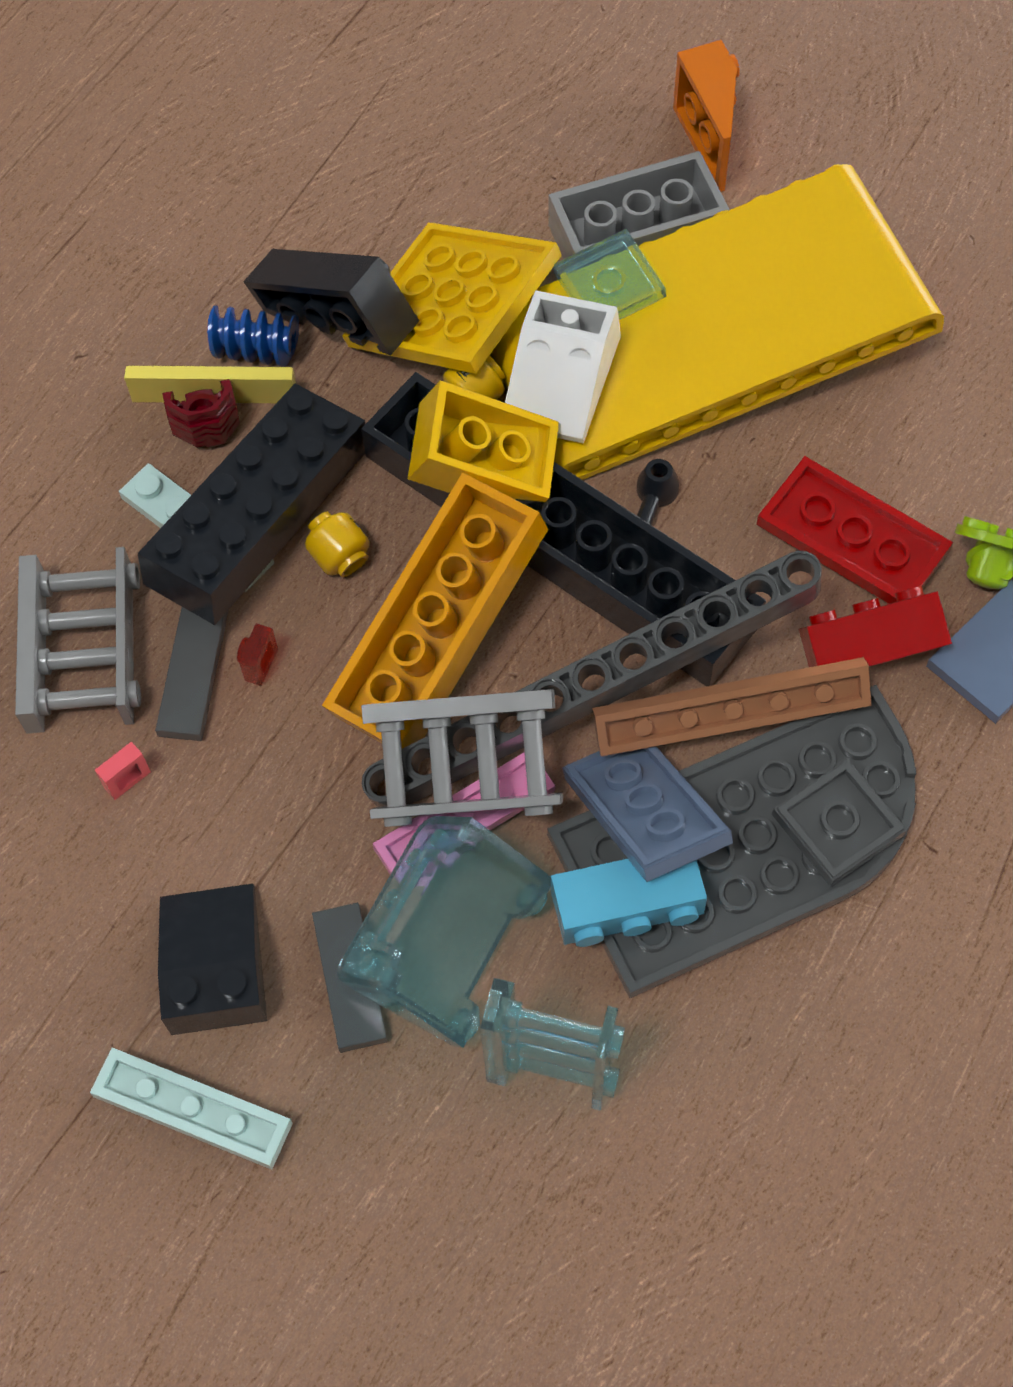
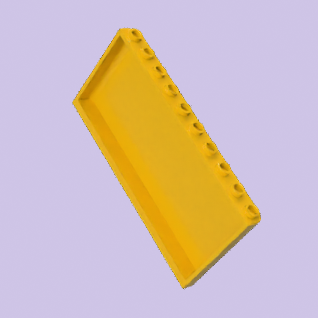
(750, 315)

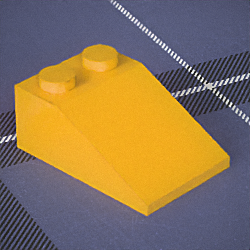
(484, 440)

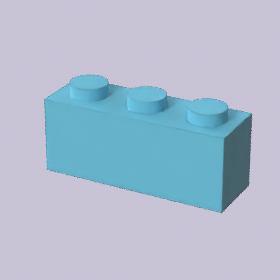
(619, 900)

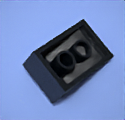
(210, 960)

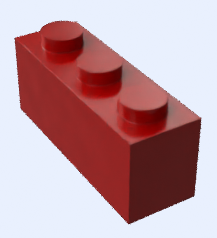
(877, 631)

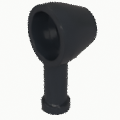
(654, 490)

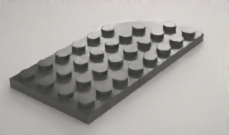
(763, 875)

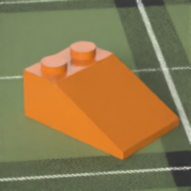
(706, 102)

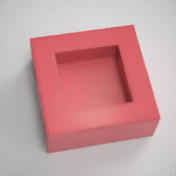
(123, 770)

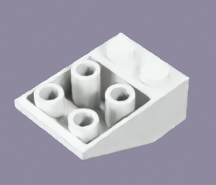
(564, 360)

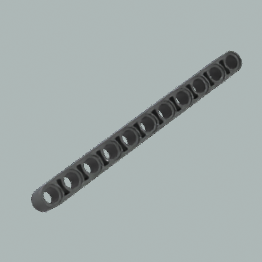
(618, 679)

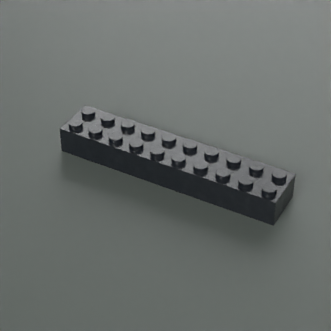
(591, 542)

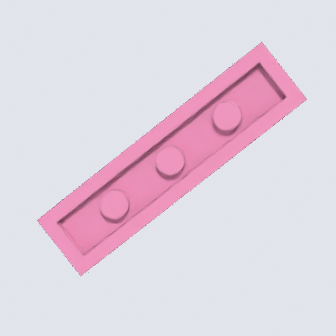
(511, 781)

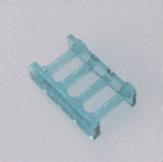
(548, 1044)

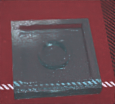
(611, 274)

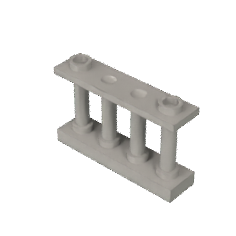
(37, 622)
(436, 717)

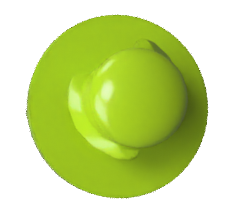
(992, 557)

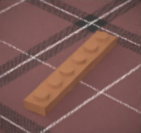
(732, 706)

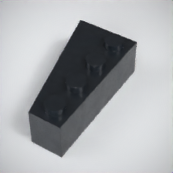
(334, 294)

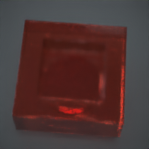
(257, 653)

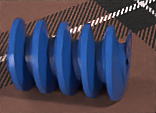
(251, 337)

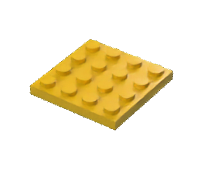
(465, 292)

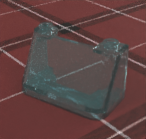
(441, 924)

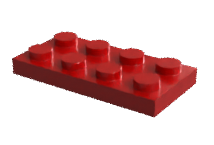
(853, 532)

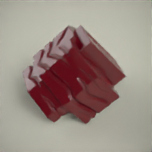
(203, 416)

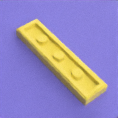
(248, 383)

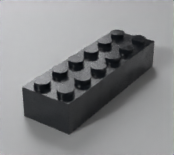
(252, 504)

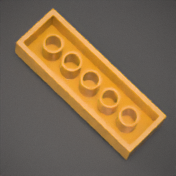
(439, 606)

